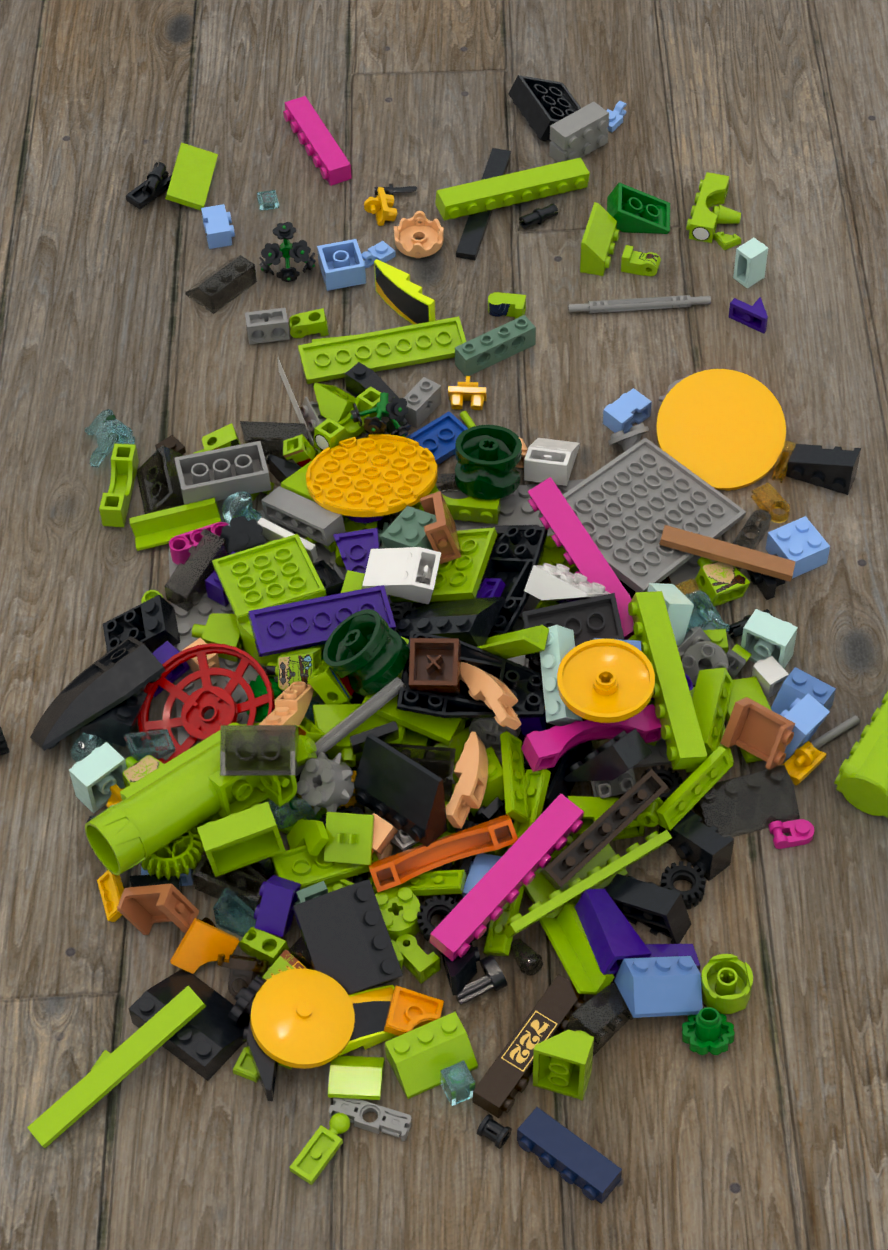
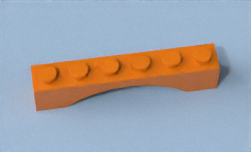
(459, 845)

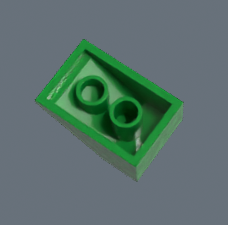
(638, 211)

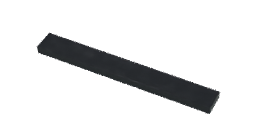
(478, 222)

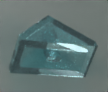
(153, 743)
(233, 913)

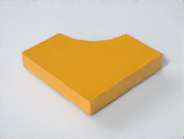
(202, 945)
(411, 1010)

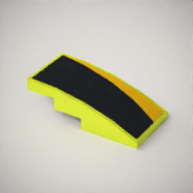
(403, 295)
(370, 1017)

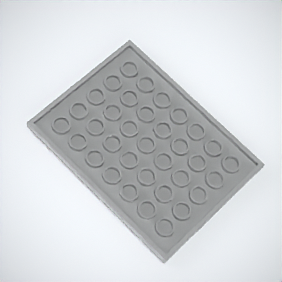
(634, 500)

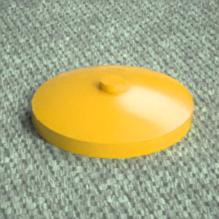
(605, 680)
(302, 1018)

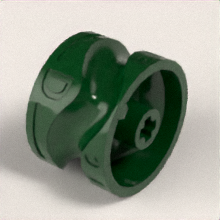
(487, 462)
(366, 652)

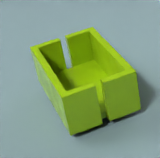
(241, 839)

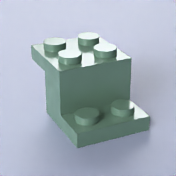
(409, 530)

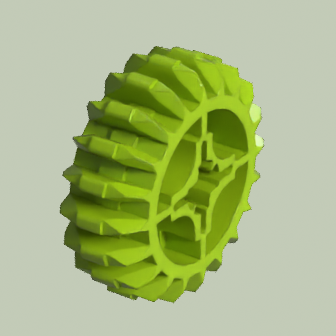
(184, 856)

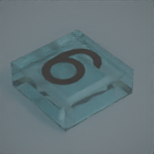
(267, 200)

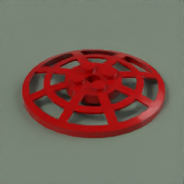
(206, 697)

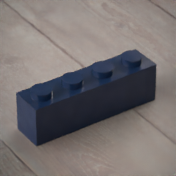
(568, 1155)

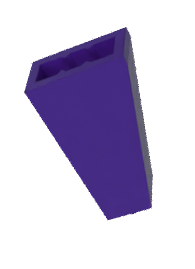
(608, 931)

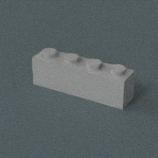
(302, 515)

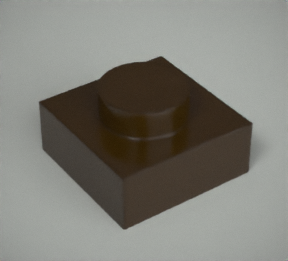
(172, 443)

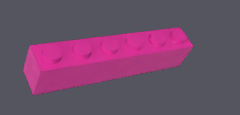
(317, 141)

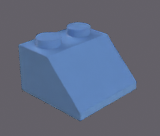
(798, 685)

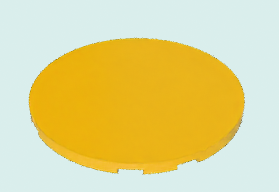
(722, 427)
(371, 475)

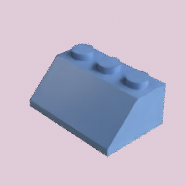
(660, 986)

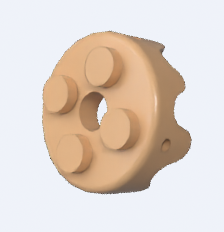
(421, 228)

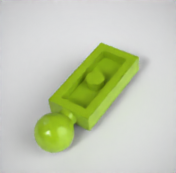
(320, 1149)

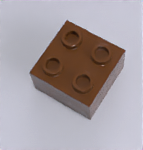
(435, 665)

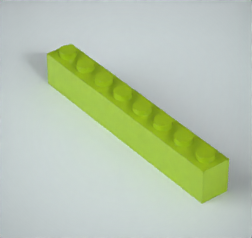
(512, 188)
(671, 689)

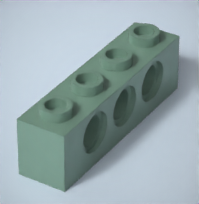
(495, 346)

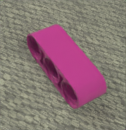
(182, 543)

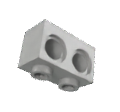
(267, 326)

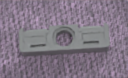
(388, 1120)

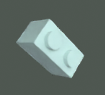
(750, 262)

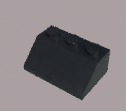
(118, 720)

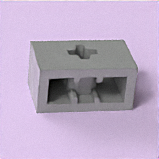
(422, 401)

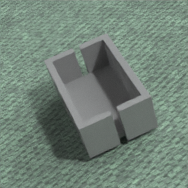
(579, 133)

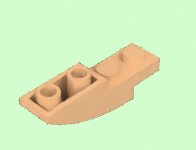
(493, 692)
(291, 705)
(472, 783)

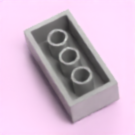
(222, 472)

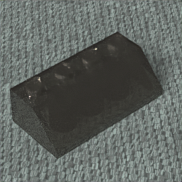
(749, 802)

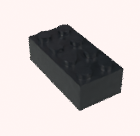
(586, 617)

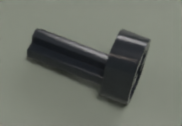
(493, 979)

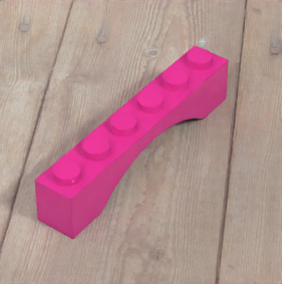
(547, 746)

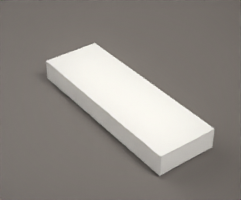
(274, 532)

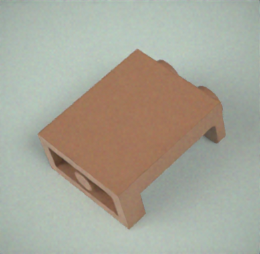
(442, 533)
(759, 732)
(156, 904)

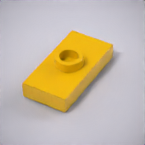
(111, 892)

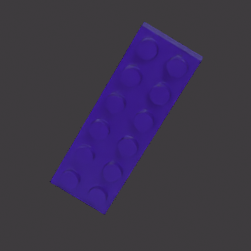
(312, 620)

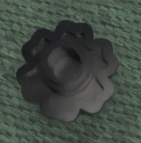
(242, 534)
(245, 999)

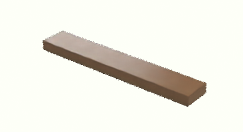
(727, 553)

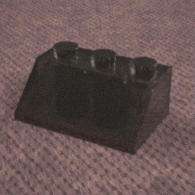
(224, 284)
(159, 481)
(258, 750)

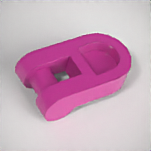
(799, 831)

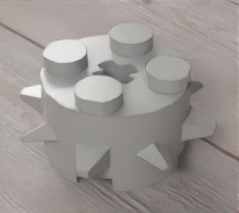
(326, 783)

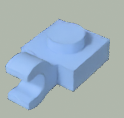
(616, 116)
(379, 251)

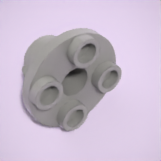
(628, 439)
(703, 656)

